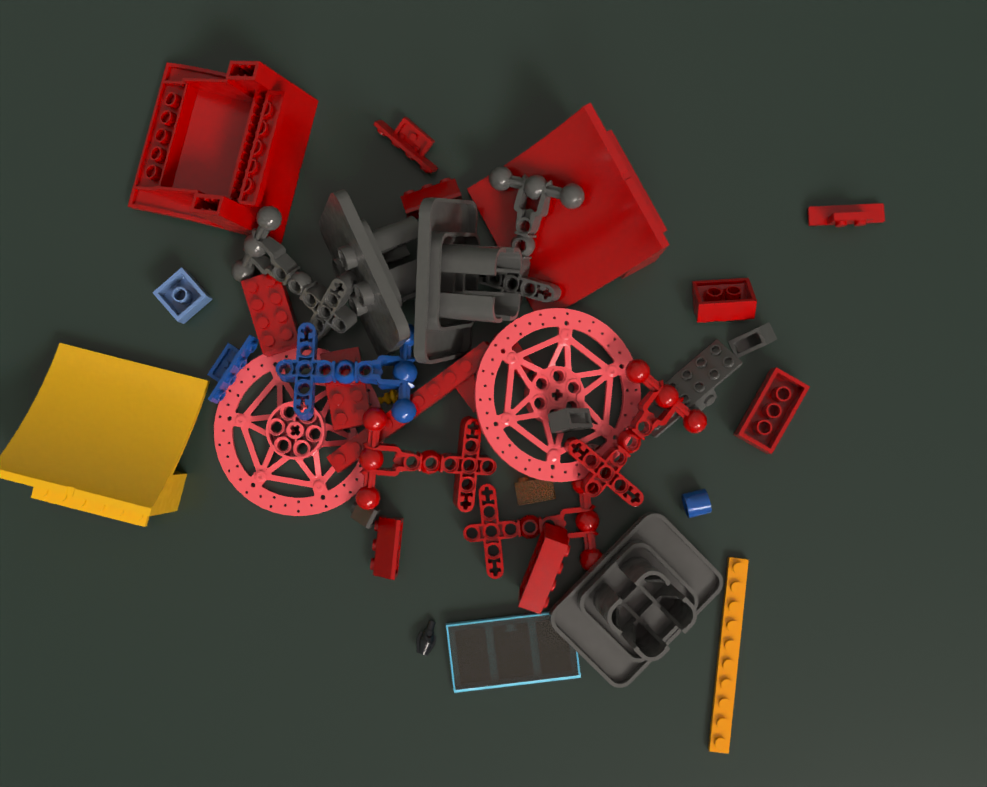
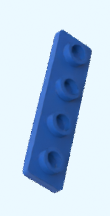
(228, 366)

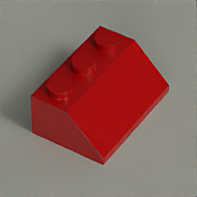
(445, 189)
(723, 300)
(387, 547)

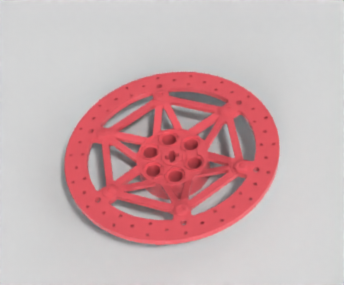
(515, 360)
(274, 439)

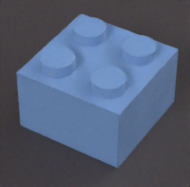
(182, 295)

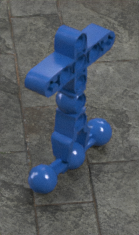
(403, 372)

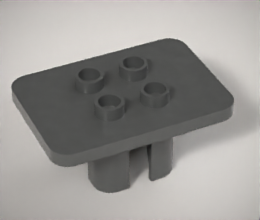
(366, 253)
(449, 279)
(636, 599)

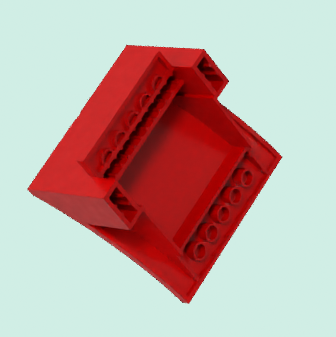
(224, 146)
(583, 246)

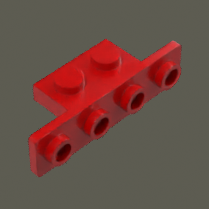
(411, 140)
(846, 214)

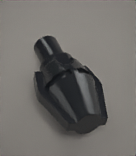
(426, 640)

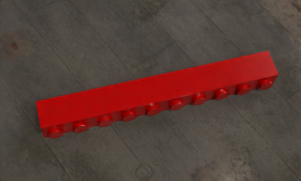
(422, 398)

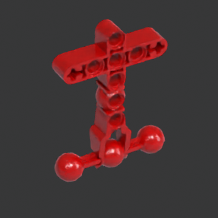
(666, 397)
(372, 458)
(586, 521)

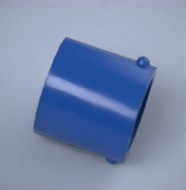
(696, 503)

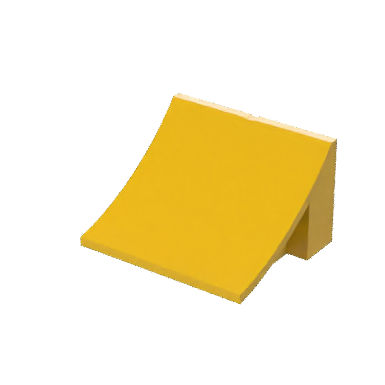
(106, 436)

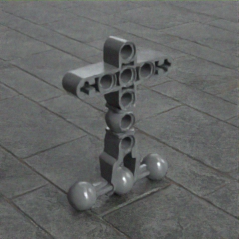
(535, 188)
(326, 304)

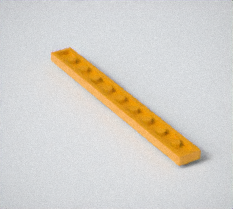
(728, 655)

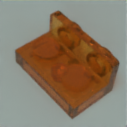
(533, 490)

